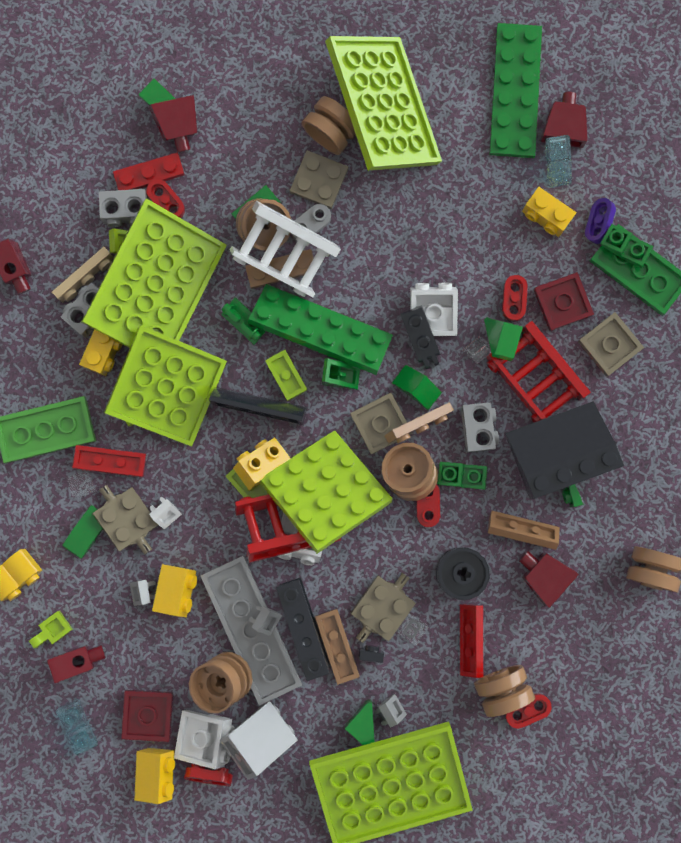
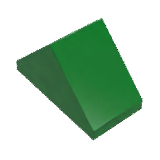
(502, 338)
(340, 374)
(417, 386)
(361, 724)

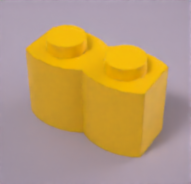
(17, 572)

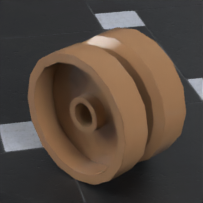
(329, 125)
(246, 219)
(412, 459)
(655, 570)
(504, 691)

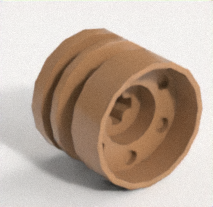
(220, 682)

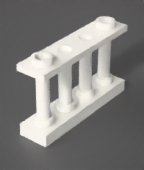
(284, 227)

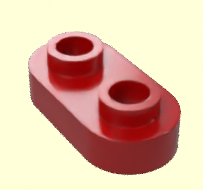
(168, 197)
(516, 299)
(429, 504)
(529, 713)
(215, 777)

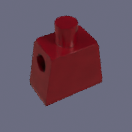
(567, 119)
(176, 120)
(11, 253)
(546, 577)
(63, 668)

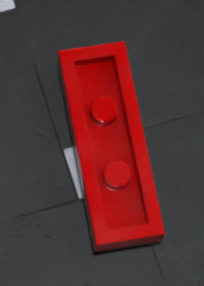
(142, 174)
(109, 461)
(471, 640)

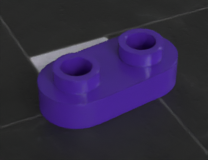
(598, 221)

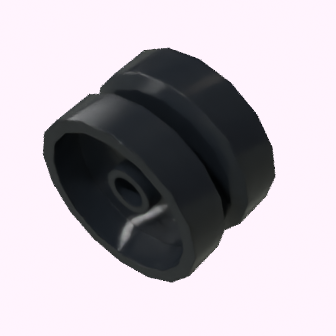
(475, 577)

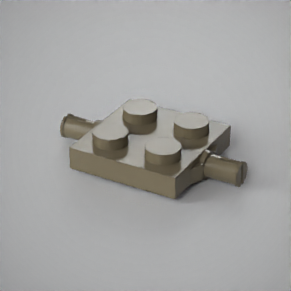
(125, 519)
(383, 608)

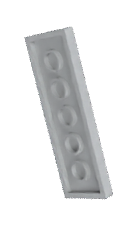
(235, 601)

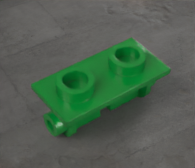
(238, 316)

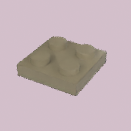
(319, 179)
(610, 344)
(377, 420)

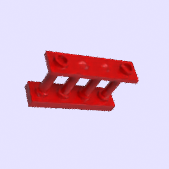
(560, 371)
(281, 544)

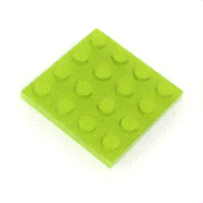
(165, 386)
(325, 491)

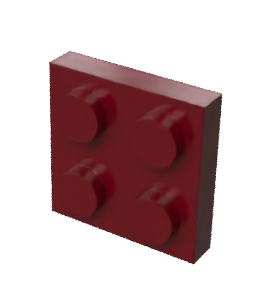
(563, 301)
(147, 715)

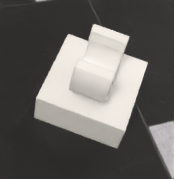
(164, 513)

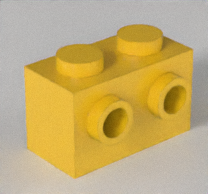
(548, 212)
(100, 353)
(255, 465)
(174, 591)
(154, 775)

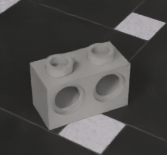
(125, 201)
(80, 305)
(472, 427)

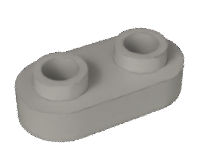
(313, 223)

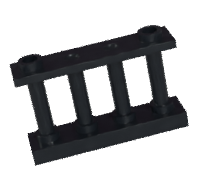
(303, 629)

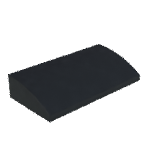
(258, 405)

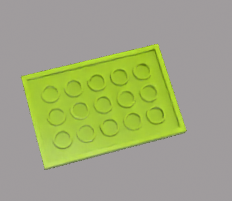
(383, 102)
(154, 277)
(391, 785)

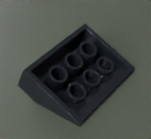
(563, 450)

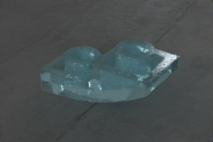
(559, 161)
(77, 727)

